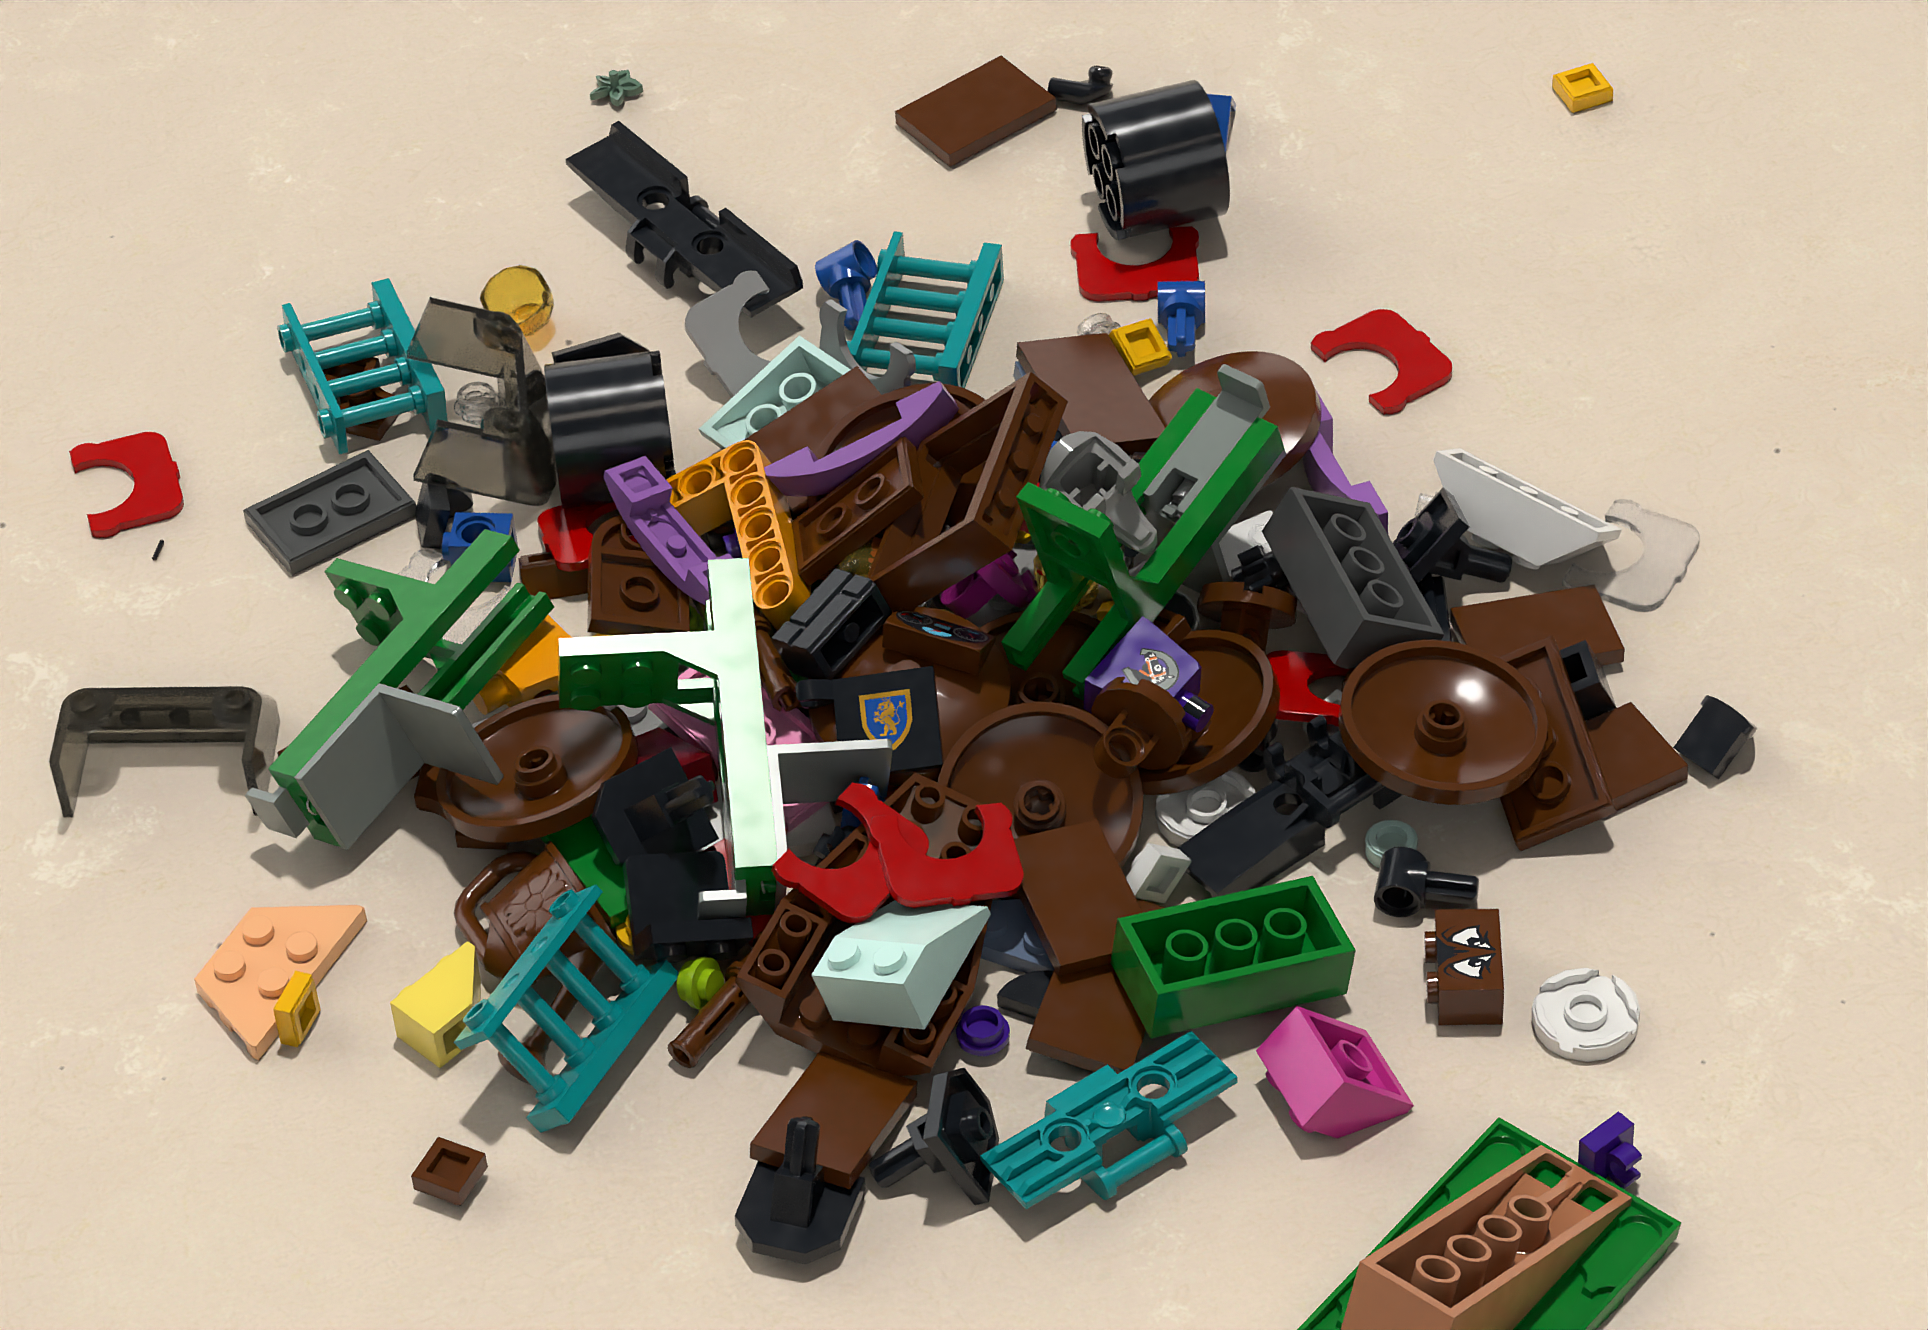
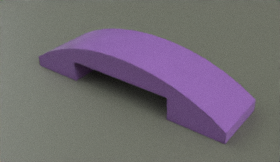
(808, 476)
(1327, 476)
(658, 527)

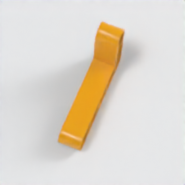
(737, 488)

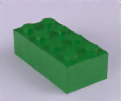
(1232, 956)

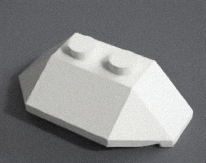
(1517, 514)

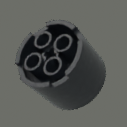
(1156, 159)
(604, 417)

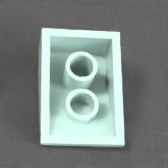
(776, 389)
(897, 963)

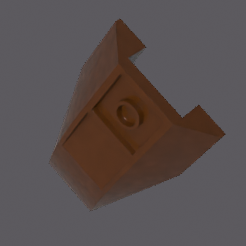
(800, 931)

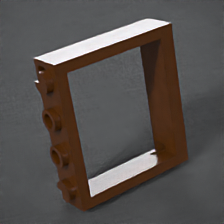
(1014, 437)

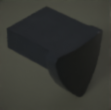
(435, 508)
(1715, 736)

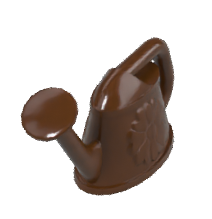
(517, 918)

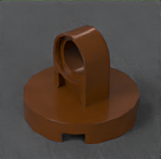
(1247, 611)
(1144, 722)

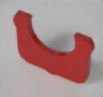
(1111, 281)
(1418, 361)
(155, 478)
(567, 533)
(1295, 673)
(921, 880)
(860, 888)

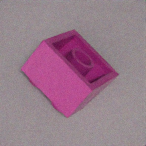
(1331, 1075)

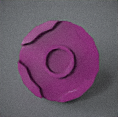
(980, 587)

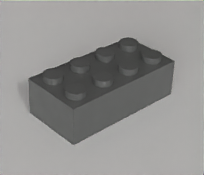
(1347, 576)

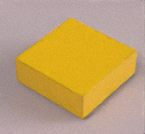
(1582, 88)
(1141, 346)
(296, 1009)

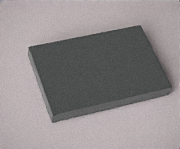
(330, 512)

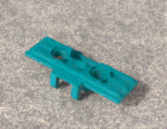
(1102, 1108)

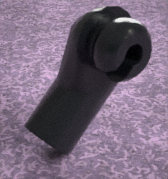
(1084, 91)

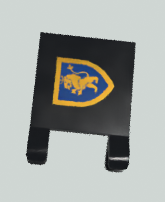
(885, 706)

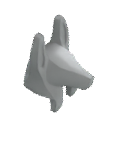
(1100, 477)

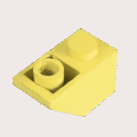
(433, 1008)

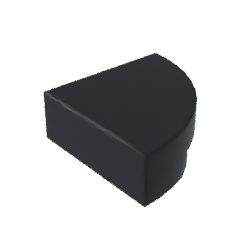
(1025, 993)

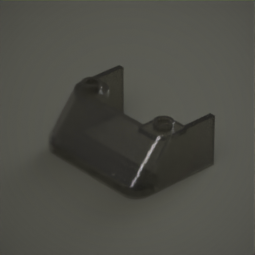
(513, 448)
(163, 717)

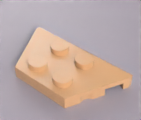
(261, 957)

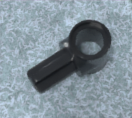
(1408, 883)

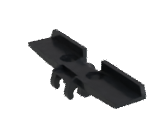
(685, 231)
(1258, 842)

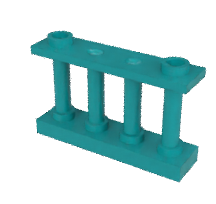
(385, 313)
(960, 337)
(614, 1021)

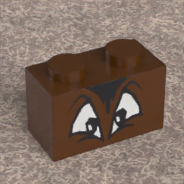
(1467, 967)

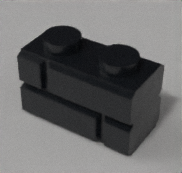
(831, 625)

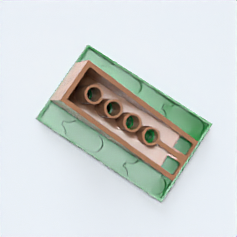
(1505, 1245)

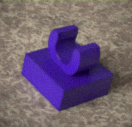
(1611, 1151)

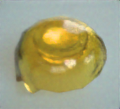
(522, 295)

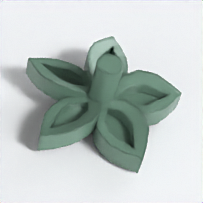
(616, 86)

